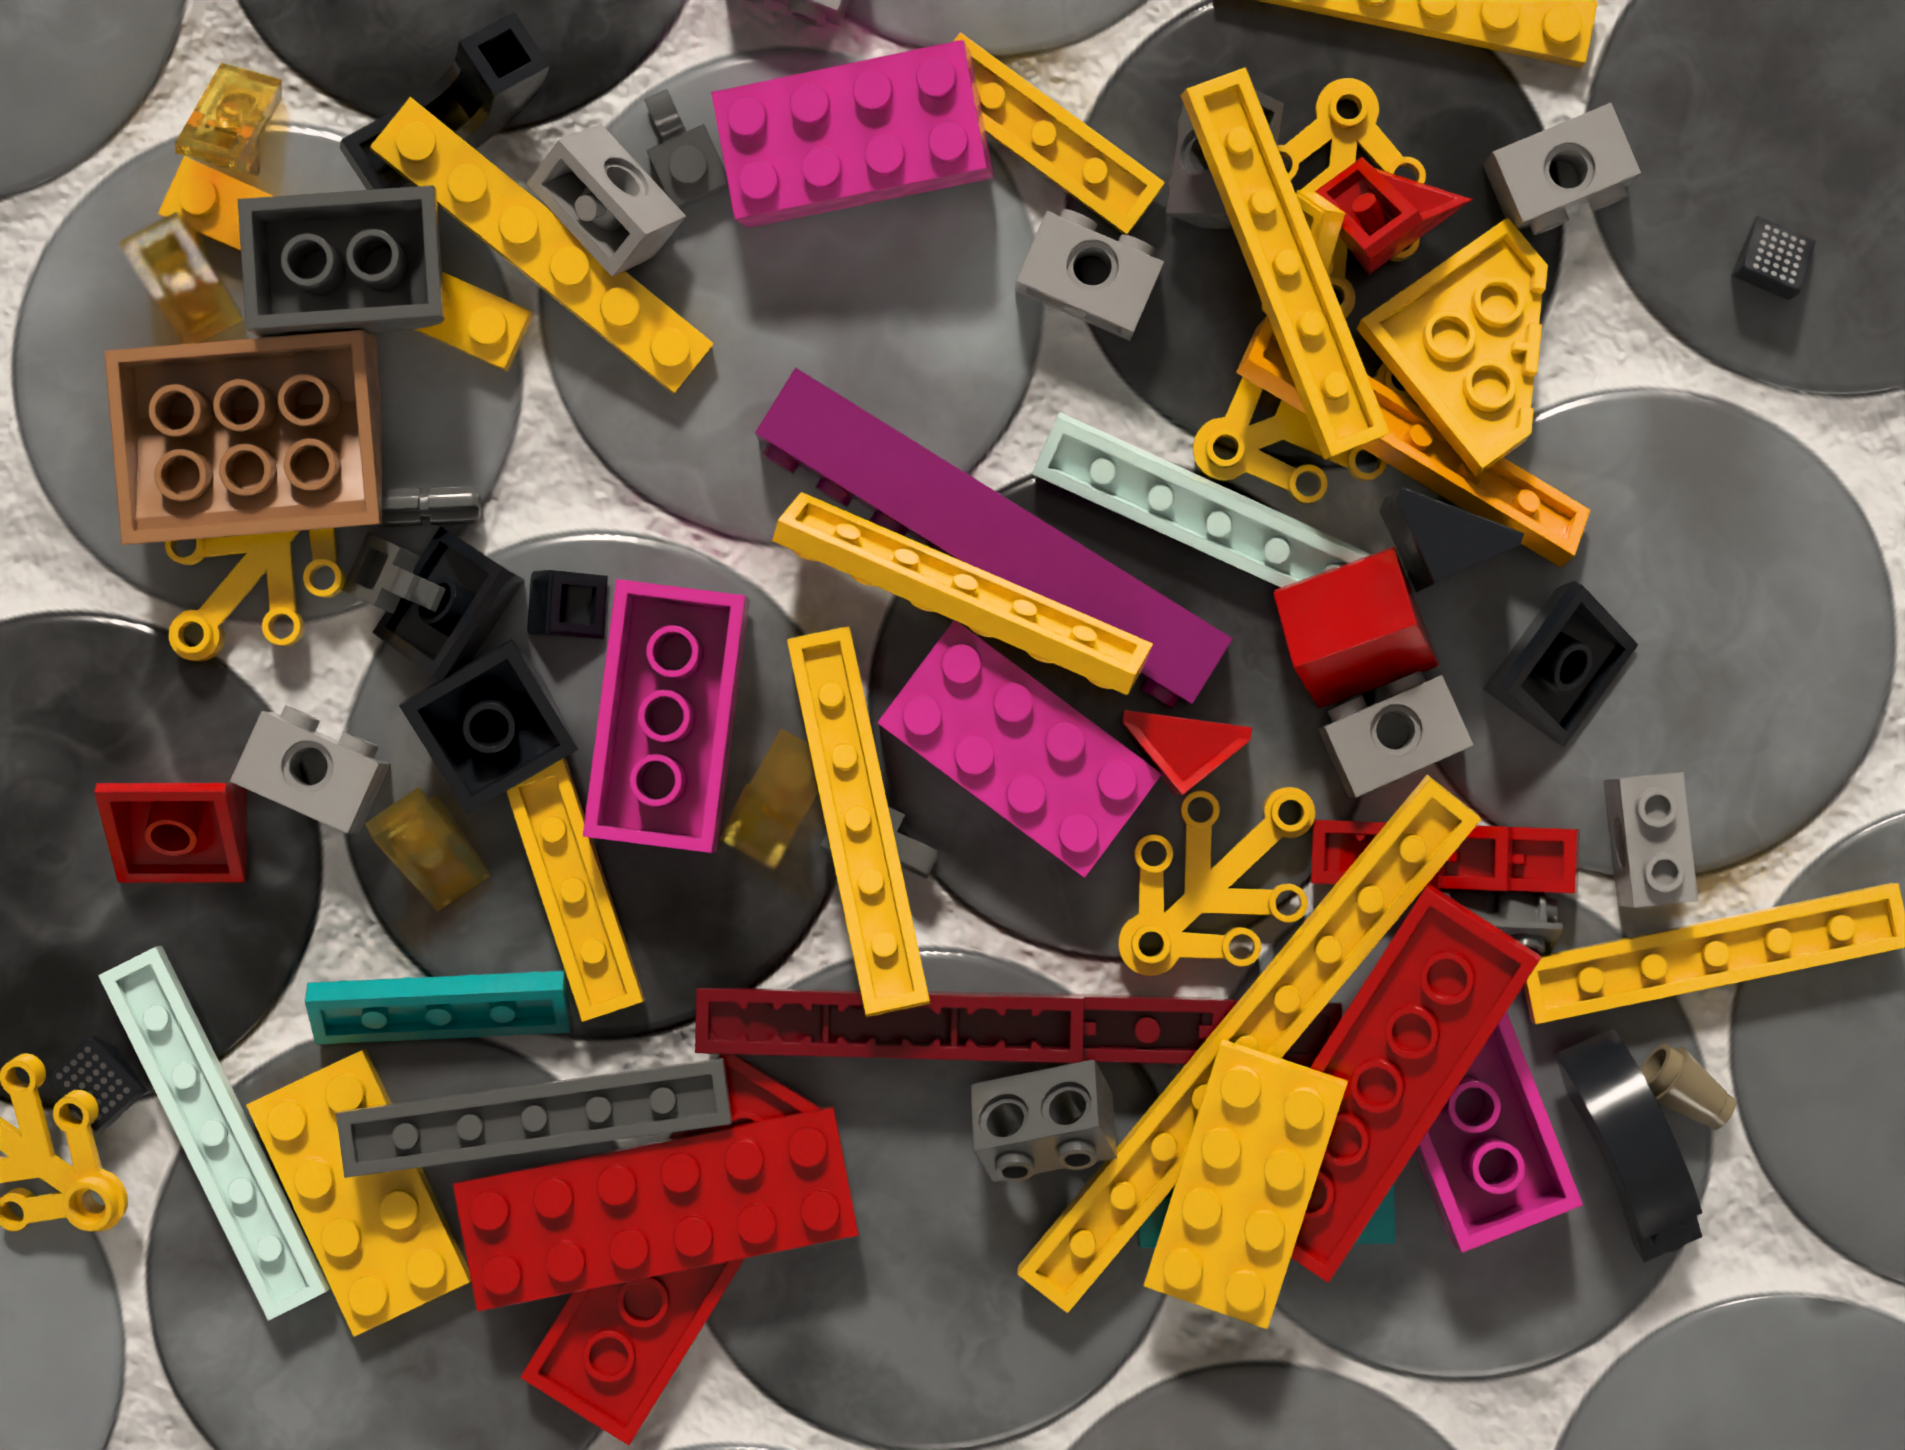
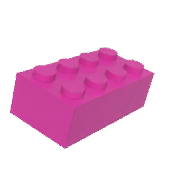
(852, 134)
(666, 716)
(1019, 748)
(1495, 1151)

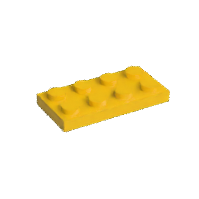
(1245, 1183)
(372, 1233)

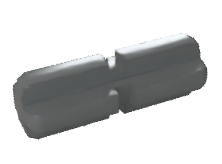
(441, 506)

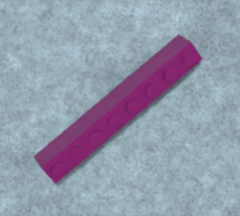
(973, 523)

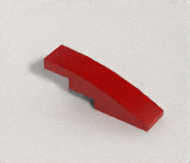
(1486, 860)

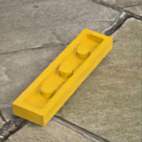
(1061, 144)
(575, 893)

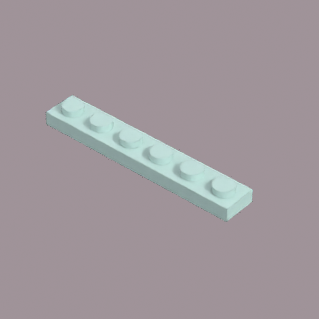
(1187, 506)
(214, 1132)

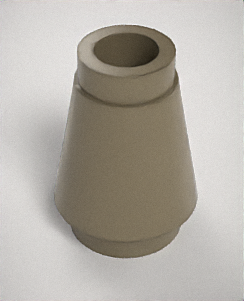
(1687, 1087)

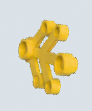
(1344, 138)
(1287, 426)
(262, 554)
(1208, 888)
(32, 1155)

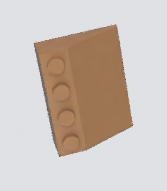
(246, 436)

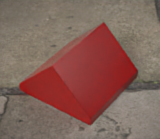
(1354, 628)
(175, 831)

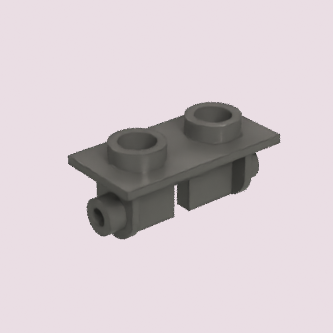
(1520, 914)

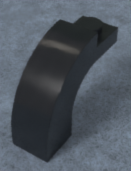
(476, 97)
(1634, 1143)

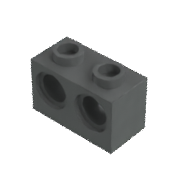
(1041, 1109)

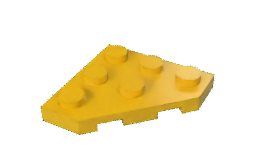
(1469, 343)

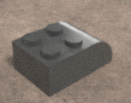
(341, 261)

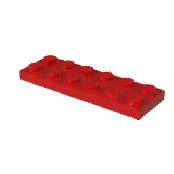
(1403, 1057)
(655, 1208)
(626, 1339)

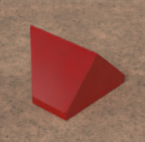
(1385, 211)
(1183, 747)

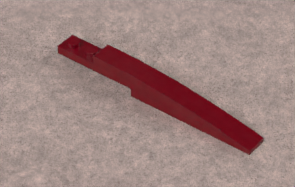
(975, 1026)

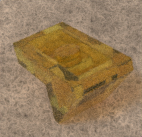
(231, 119)
(182, 279)
(774, 802)
(428, 847)

